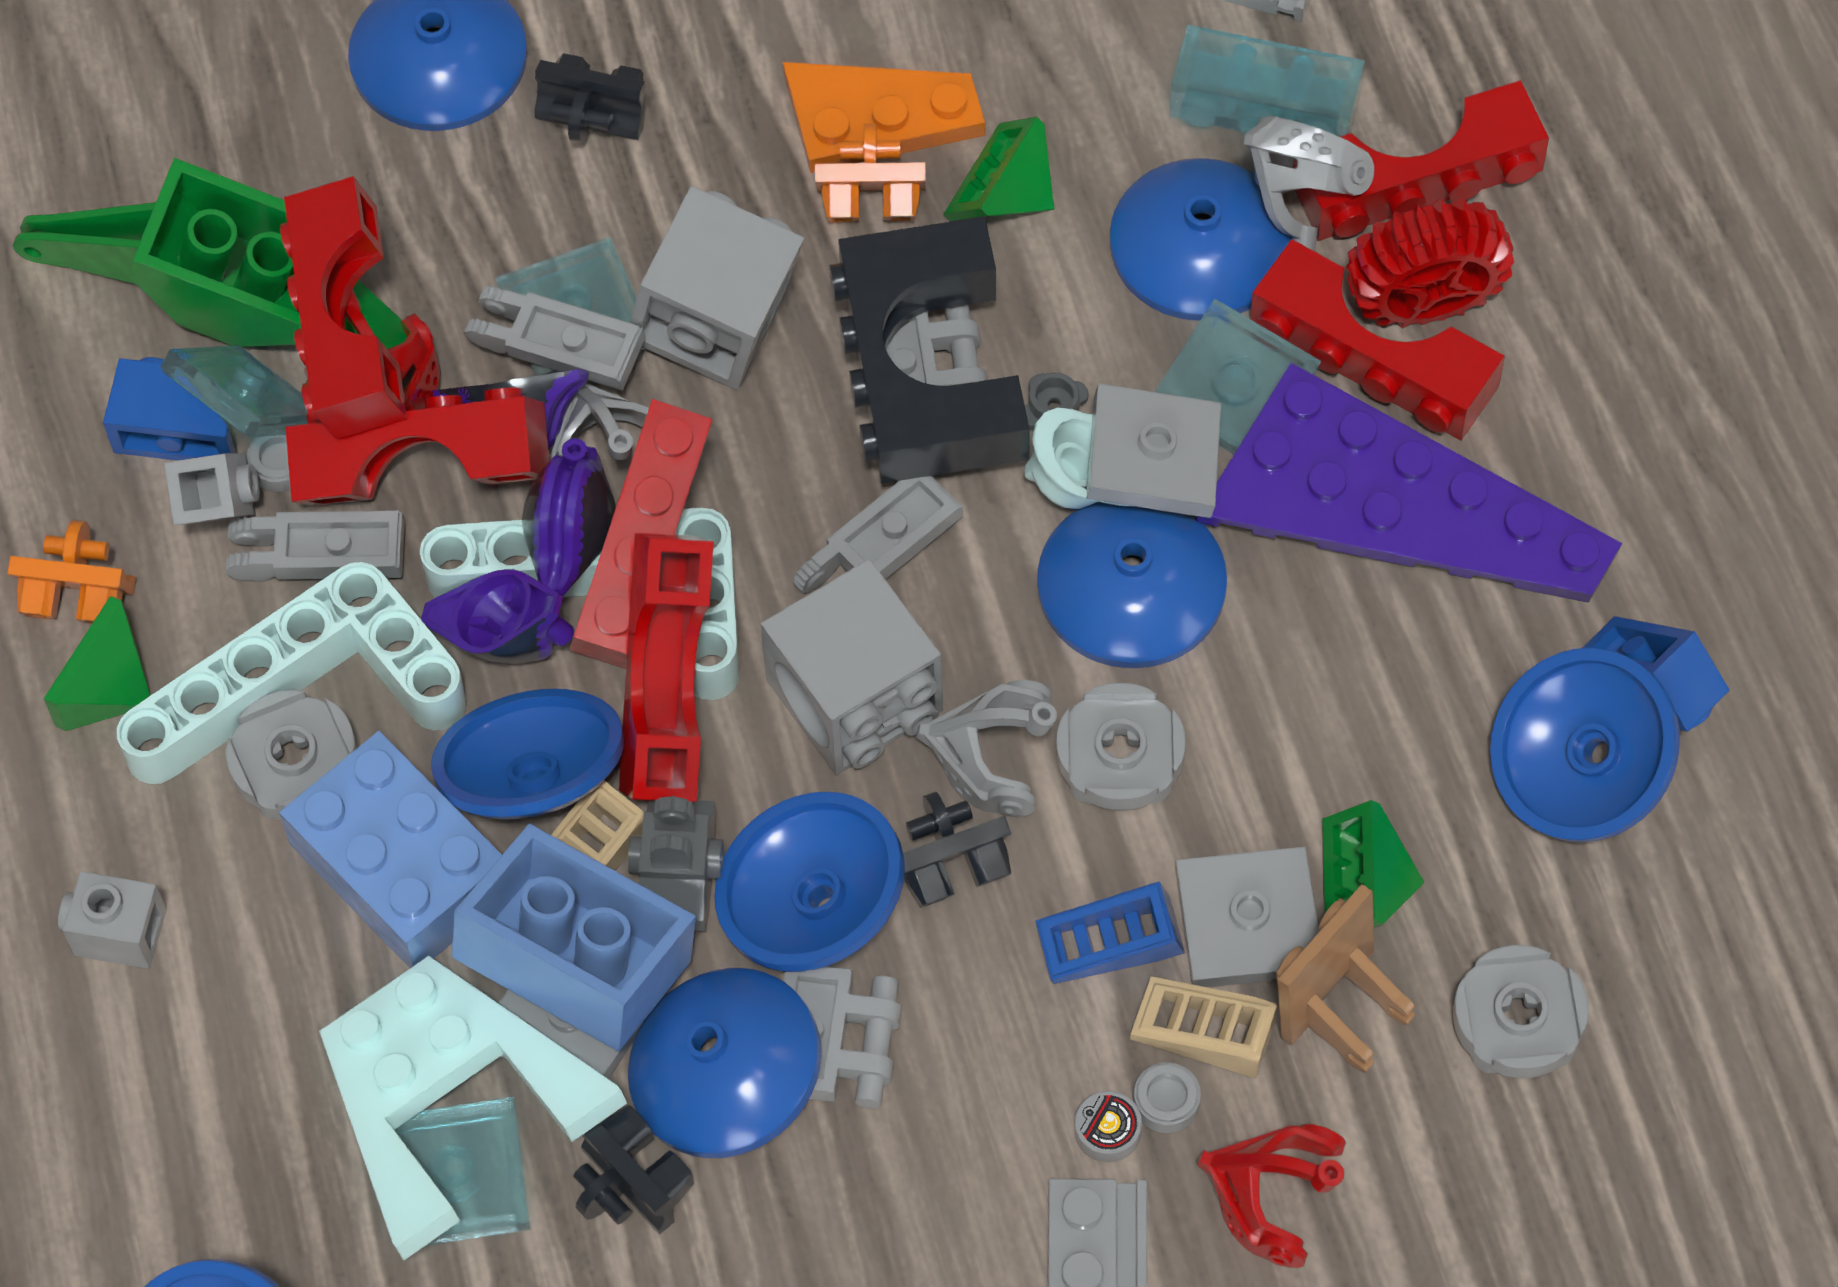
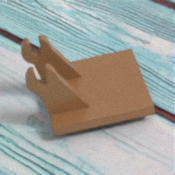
(1313, 972)

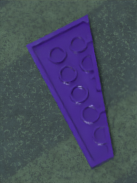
(1379, 490)

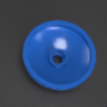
(441, 75)
(1189, 262)
(1127, 611)
(1554, 724)
(528, 753)
(792, 862)
(741, 1087)

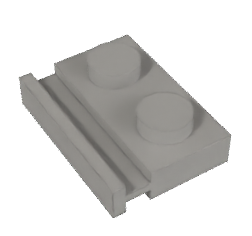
(1097, 1233)

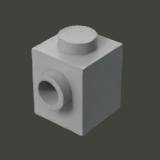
(211, 488)
(112, 919)

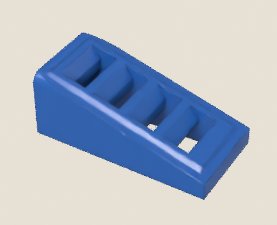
(1115, 956)

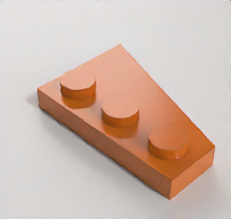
(905, 104)

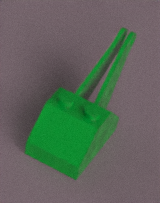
(199, 252)

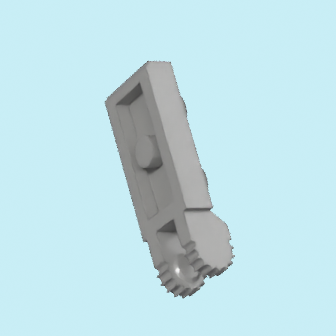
(558, 336)
(885, 532)
(316, 544)

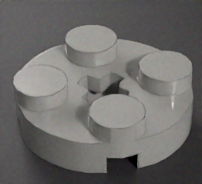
(259, 741)
(1120, 782)
(1499, 1042)

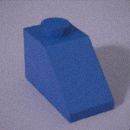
(159, 417)
(1674, 659)

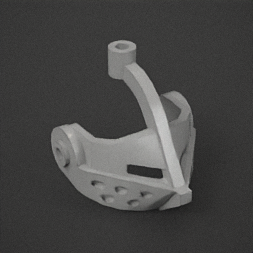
(1323, 164)
(595, 406)
(956, 739)

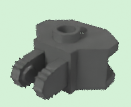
(679, 853)

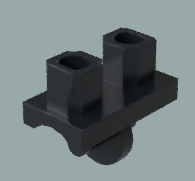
(590, 99)
(981, 845)
(650, 1191)

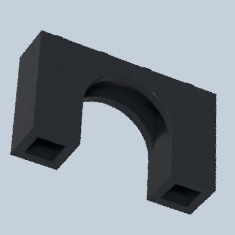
(914, 424)

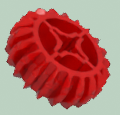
(1430, 263)

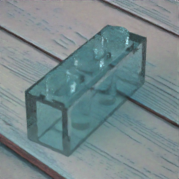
(1239, 78)

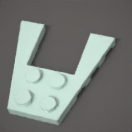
(418, 1045)

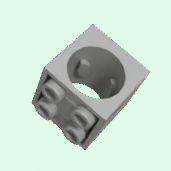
(715, 286)
(853, 667)

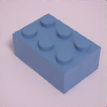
(390, 847)
(573, 936)

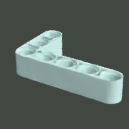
(488, 544)
(294, 667)

